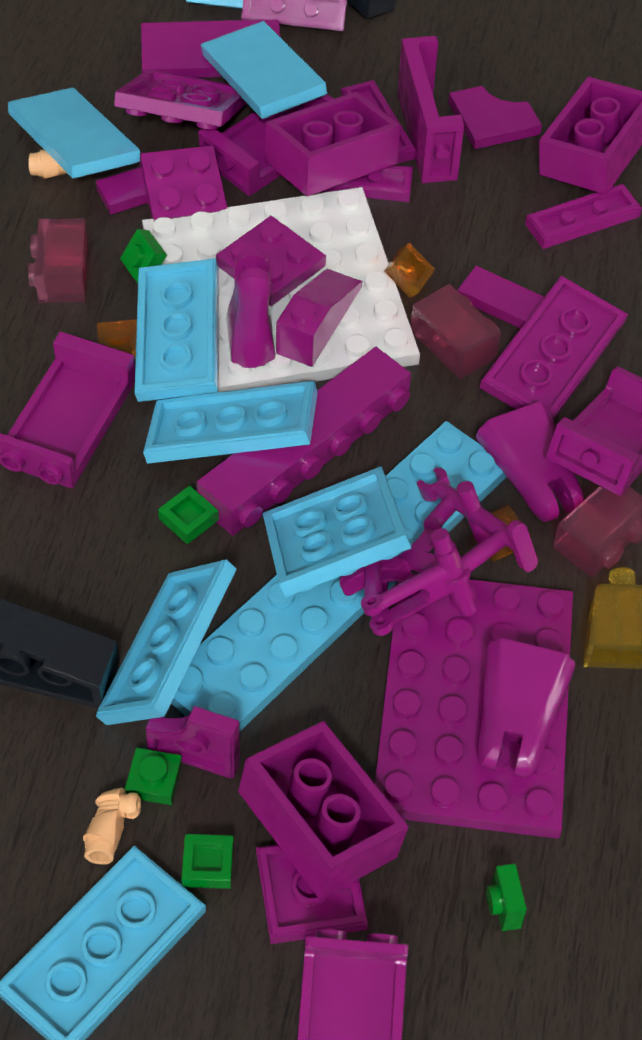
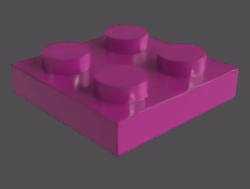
(182, 182)
(288, 256)

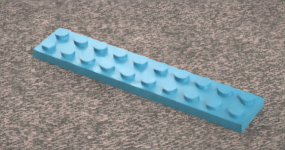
(280, 636)

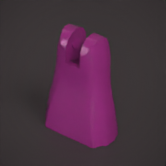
(248, 311)
(519, 449)
(521, 701)

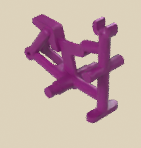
(445, 569)

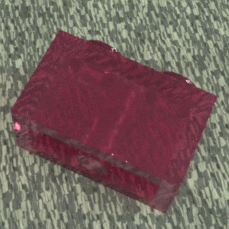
(60, 260)
(455, 331)
(600, 529)

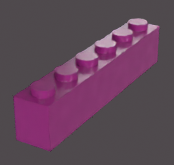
(344, 411)

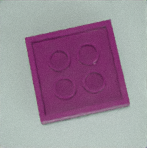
(180, 98)

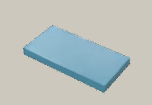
(263, 69)
(73, 132)
(177, 330)
(231, 422)
(166, 644)
(100, 949)

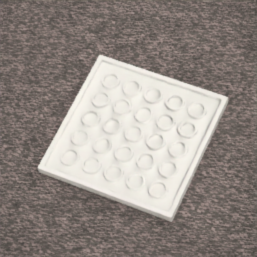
(342, 230)

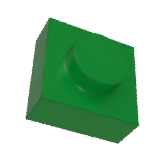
(142, 252)
(188, 514)
(154, 775)
(207, 861)
(506, 897)

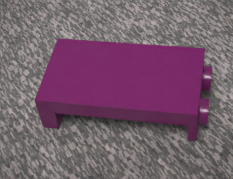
(434, 137)
(242, 149)
(69, 411)
(605, 436)
(352, 987)

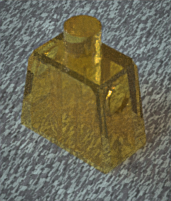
(615, 623)

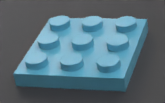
(334, 532)

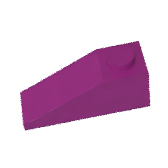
(314, 316)

